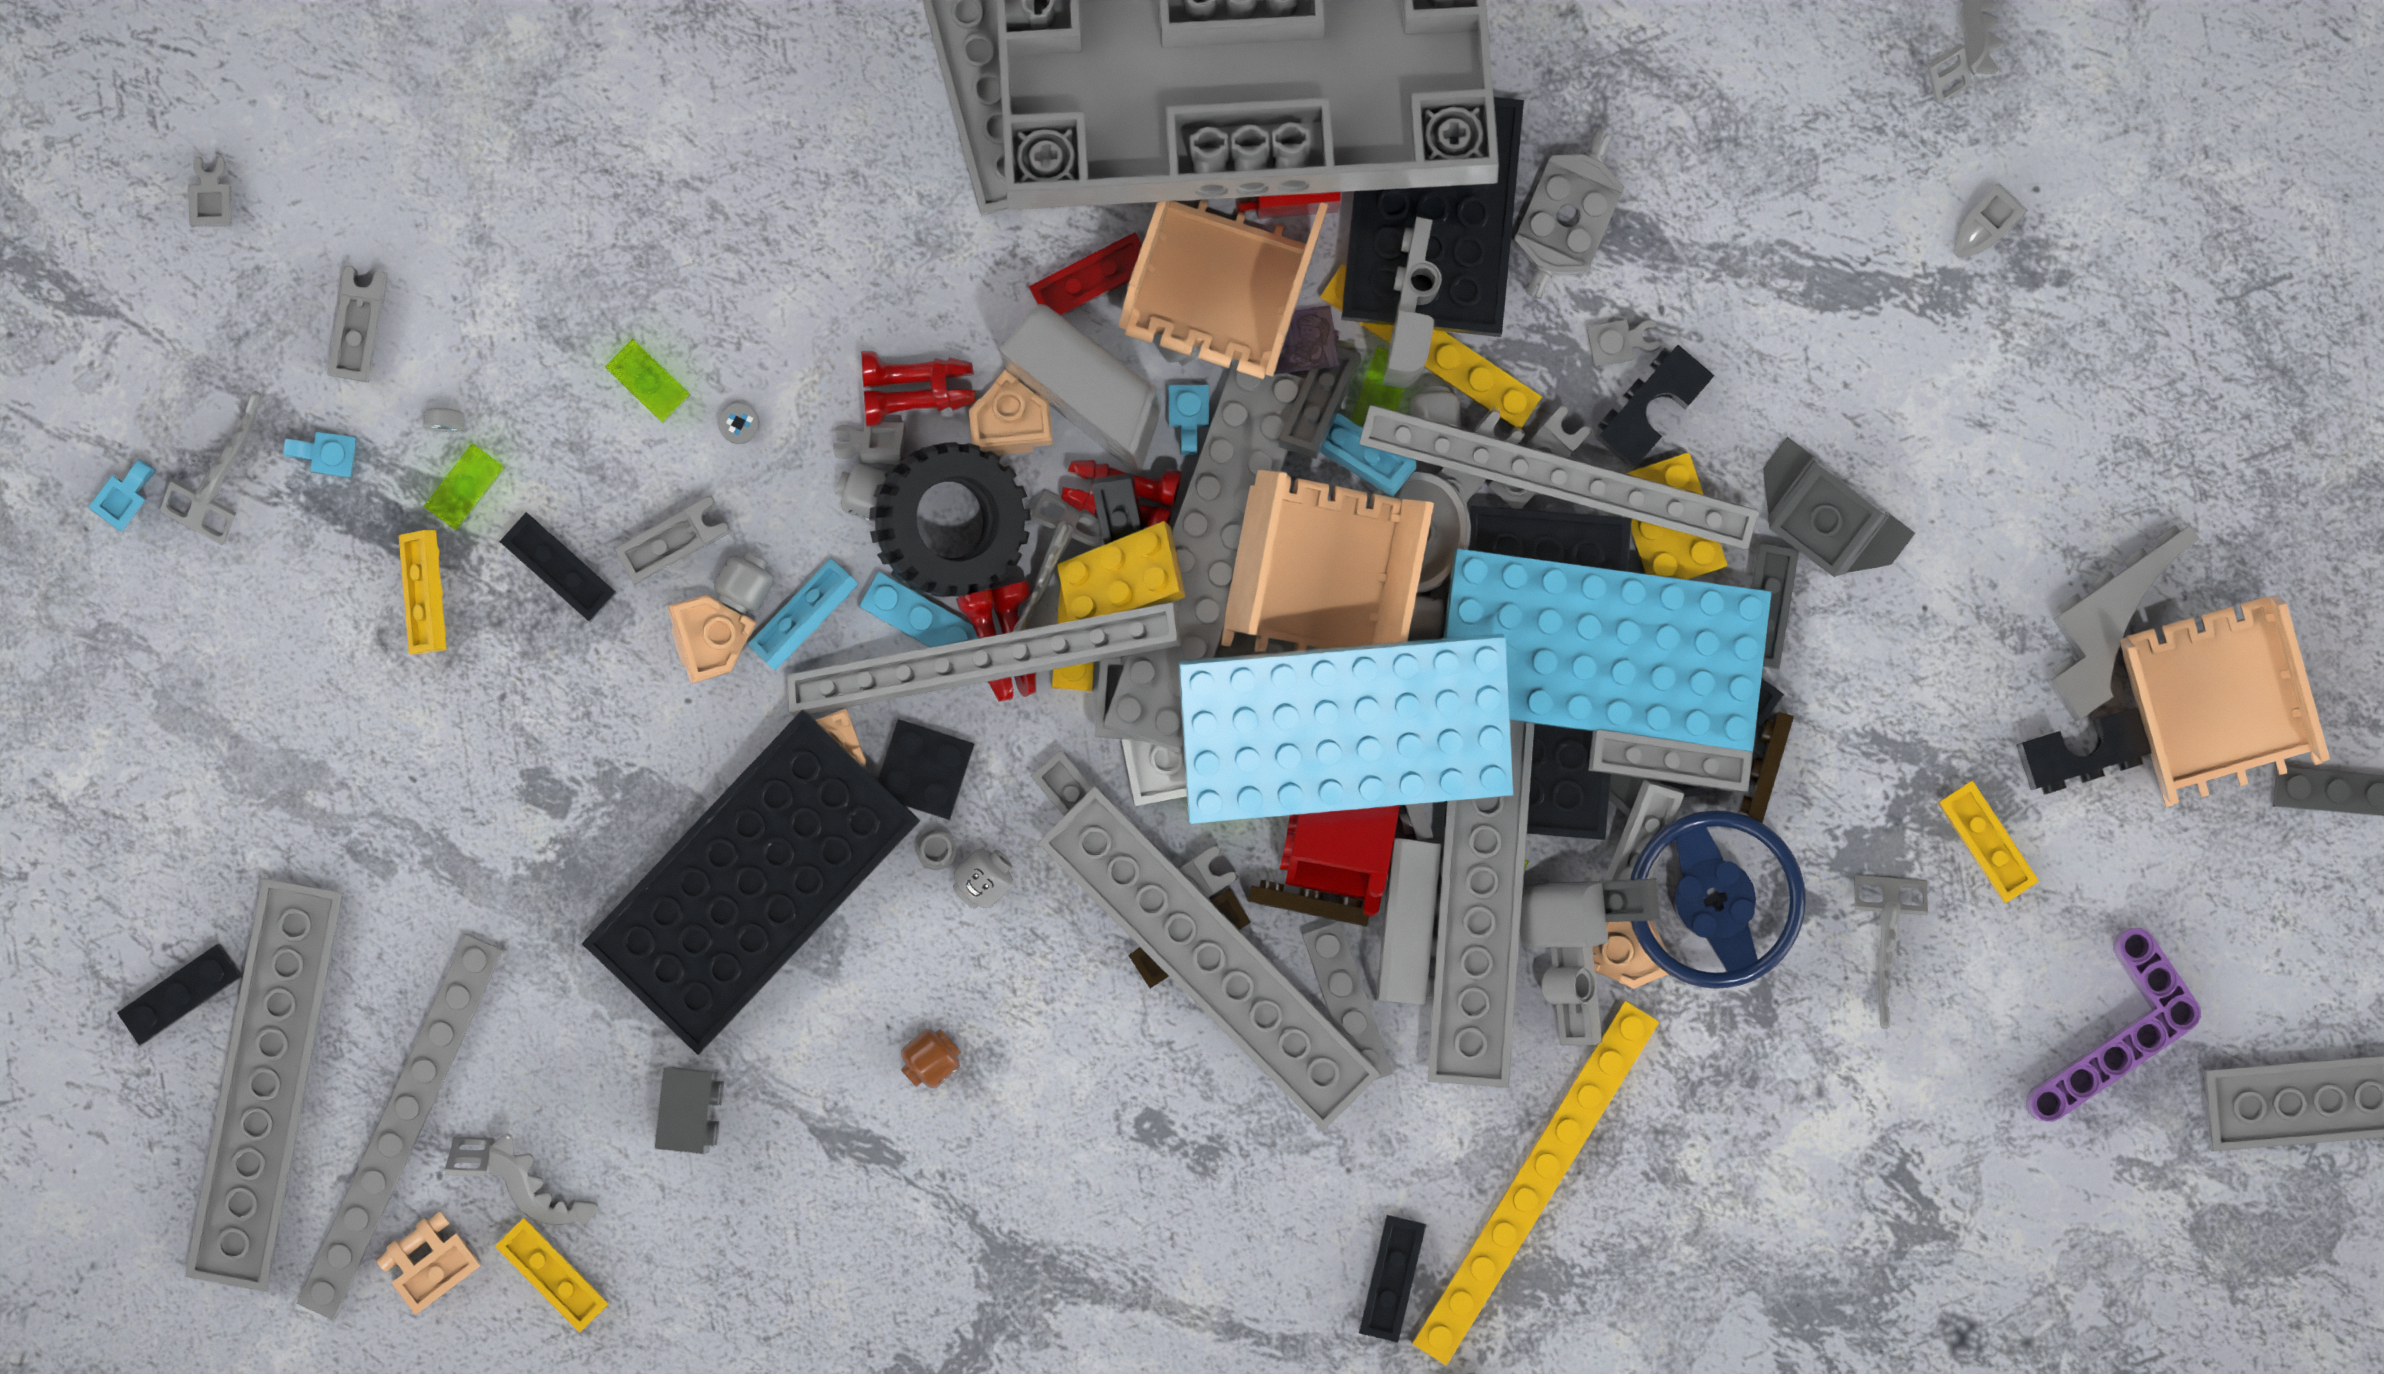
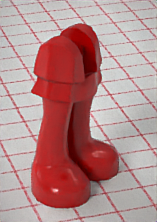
(878, 374)
(1161, 490)
(1005, 604)

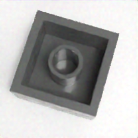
(687, 1110)

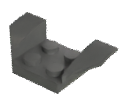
(1827, 516)

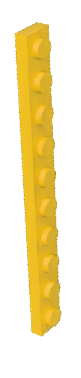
(1535, 1183)

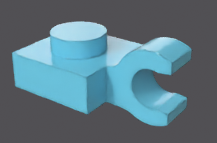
(1188, 410)
(328, 455)
(120, 500)

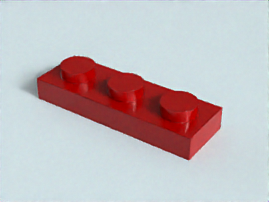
(1089, 276)

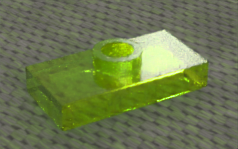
(647, 381)
(1373, 391)
(464, 487)

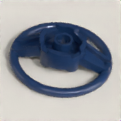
(1727, 928)

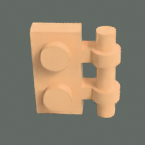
(436, 1272)

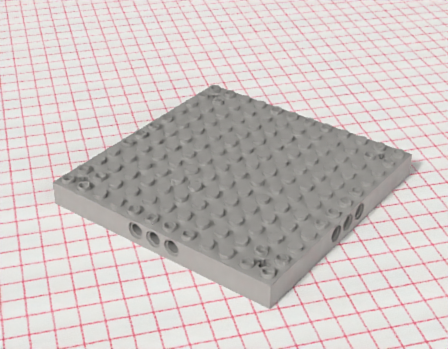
(1241, 98)

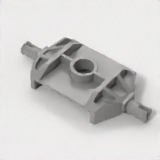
(1574, 182)

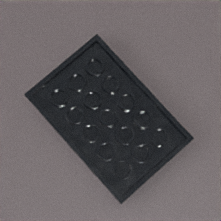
(1465, 243)

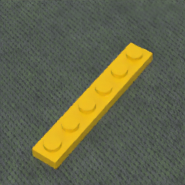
(1457, 366)

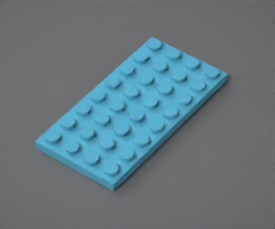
(1617, 647)
(1346, 728)

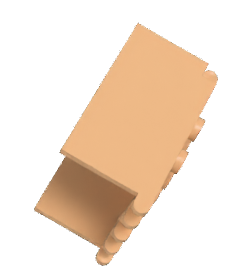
(1217, 286)
(1325, 567)
(2223, 696)

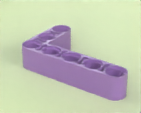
(2126, 1038)

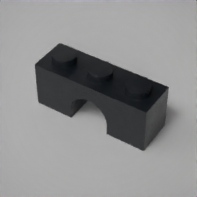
(1675, 377)
(2119, 741)

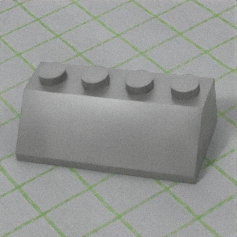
(1409, 922)

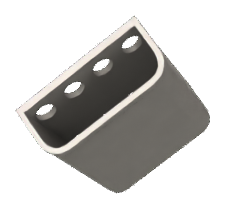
(1084, 384)

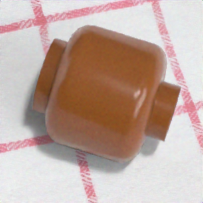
(930, 1058)

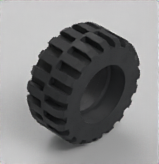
(1001, 512)

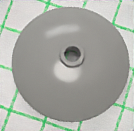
(1448, 525)

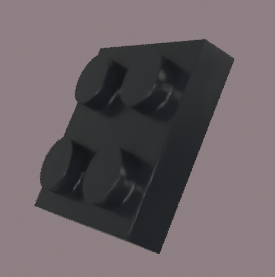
(925, 768)

